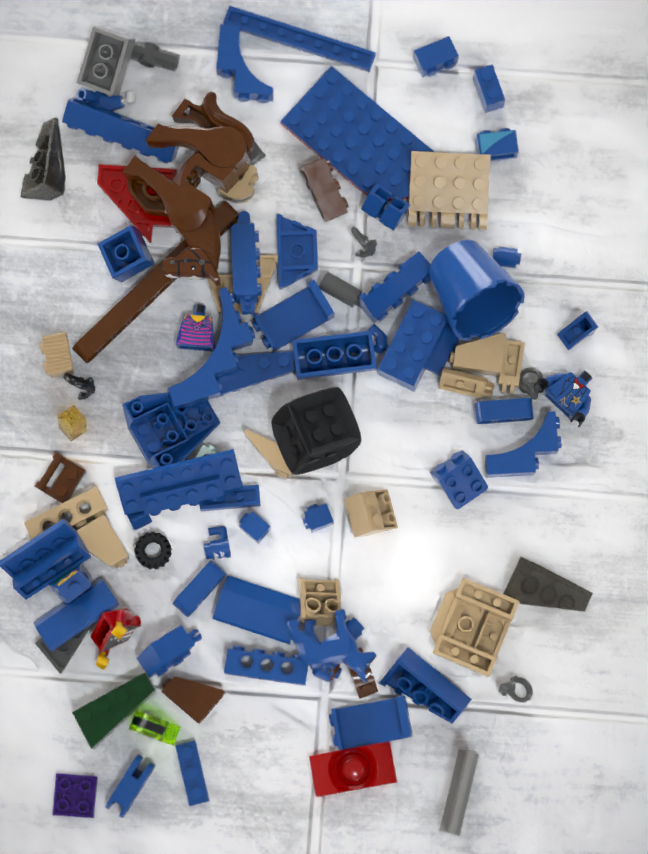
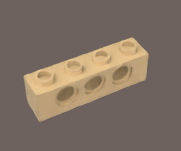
(73, 506)

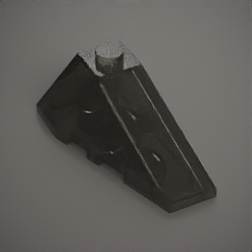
(47, 171)
(543, 588)

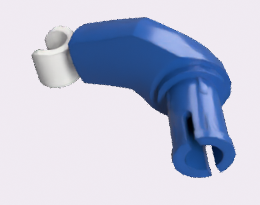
(103, 100)

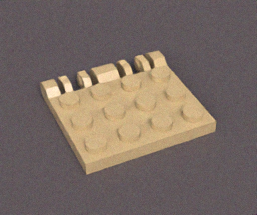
(450, 186)

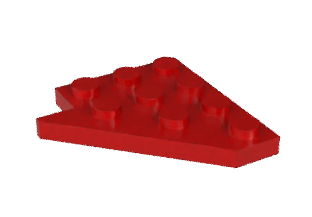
(115, 186)

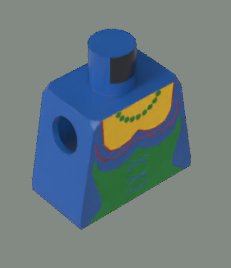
(72, 584)

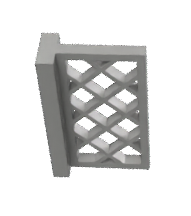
(459, 792)

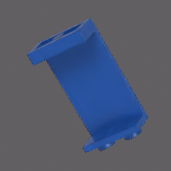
(293, 317)
(371, 723)

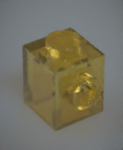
(72, 423)

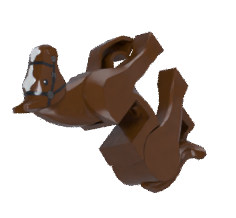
(220, 157)

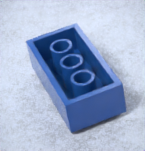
(413, 345)

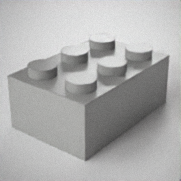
(106, 61)

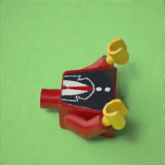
(112, 630)

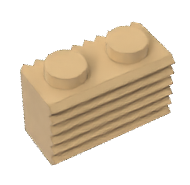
(57, 354)

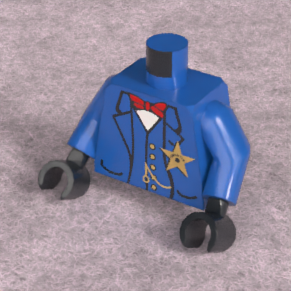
(568, 394)

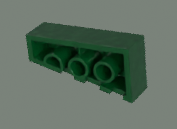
(109, 711)

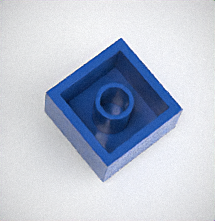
(126, 253)

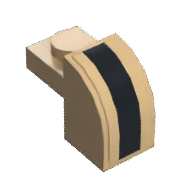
(242, 190)

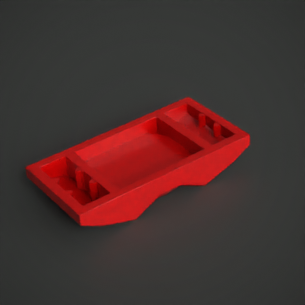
(353, 769)

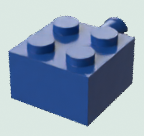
(168, 651)

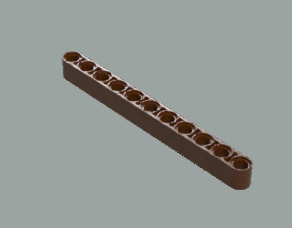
(140, 297)

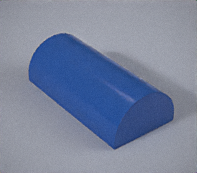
(334, 355)

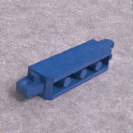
(244, 263)

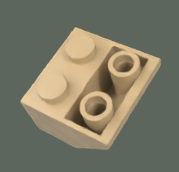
(370, 513)

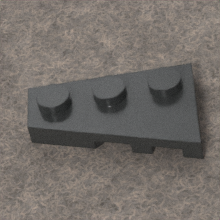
(63, 654)

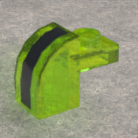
(154, 727)

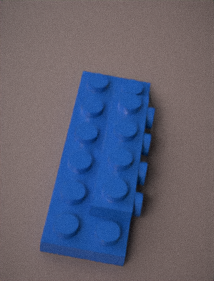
(179, 484)

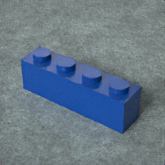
(395, 288)
(426, 686)

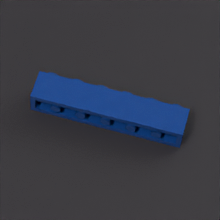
(114, 128)

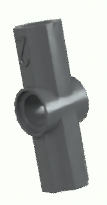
(152, 55)

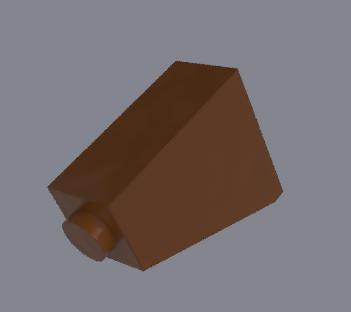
(192, 697)

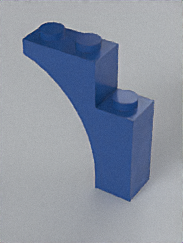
(231, 64)
(522, 460)

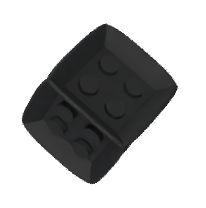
(316, 430)

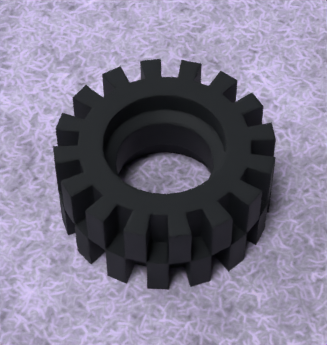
(152, 563)

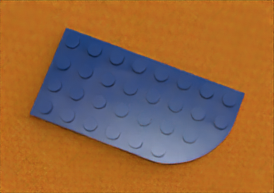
(354, 135)

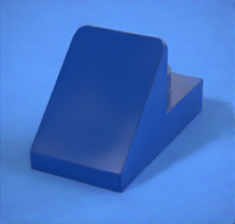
(578, 330)

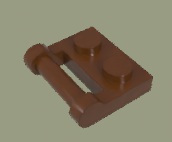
(65, 483)

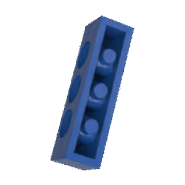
(237, 653)

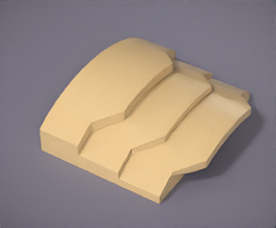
(472, 626)

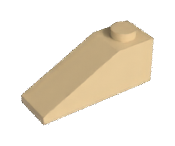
(270, 452)

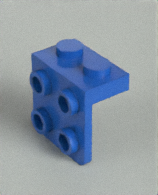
(459, 479)

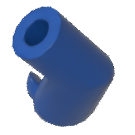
(381, 339)

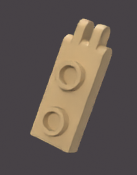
(511, 365)
(465, 384)

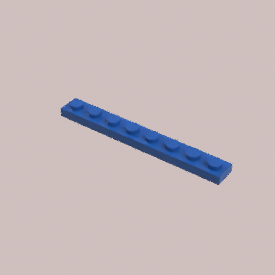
(300, 39)

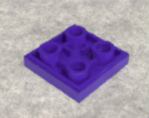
(75, 795)

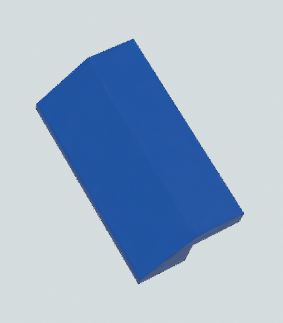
(45, 559)
(256, 609)
(73, 617)

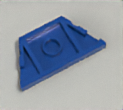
(295, 251)

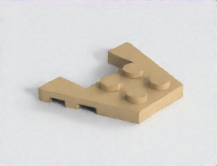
(267, 267)

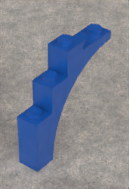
(203, 384)

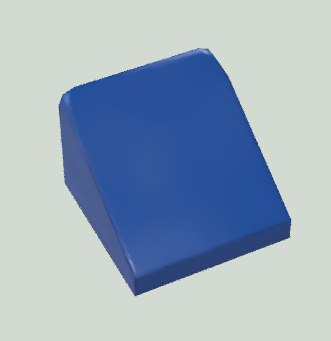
(139, 519)

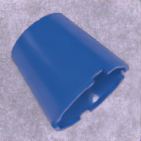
(474, 290)

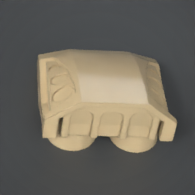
(319, 601)

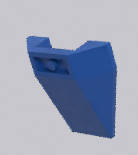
(167, 434)

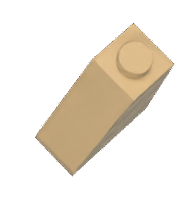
(480, 356)
(103, 542)

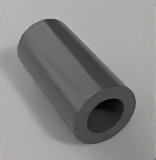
(340, 289)

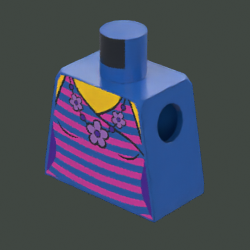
(196, 331)

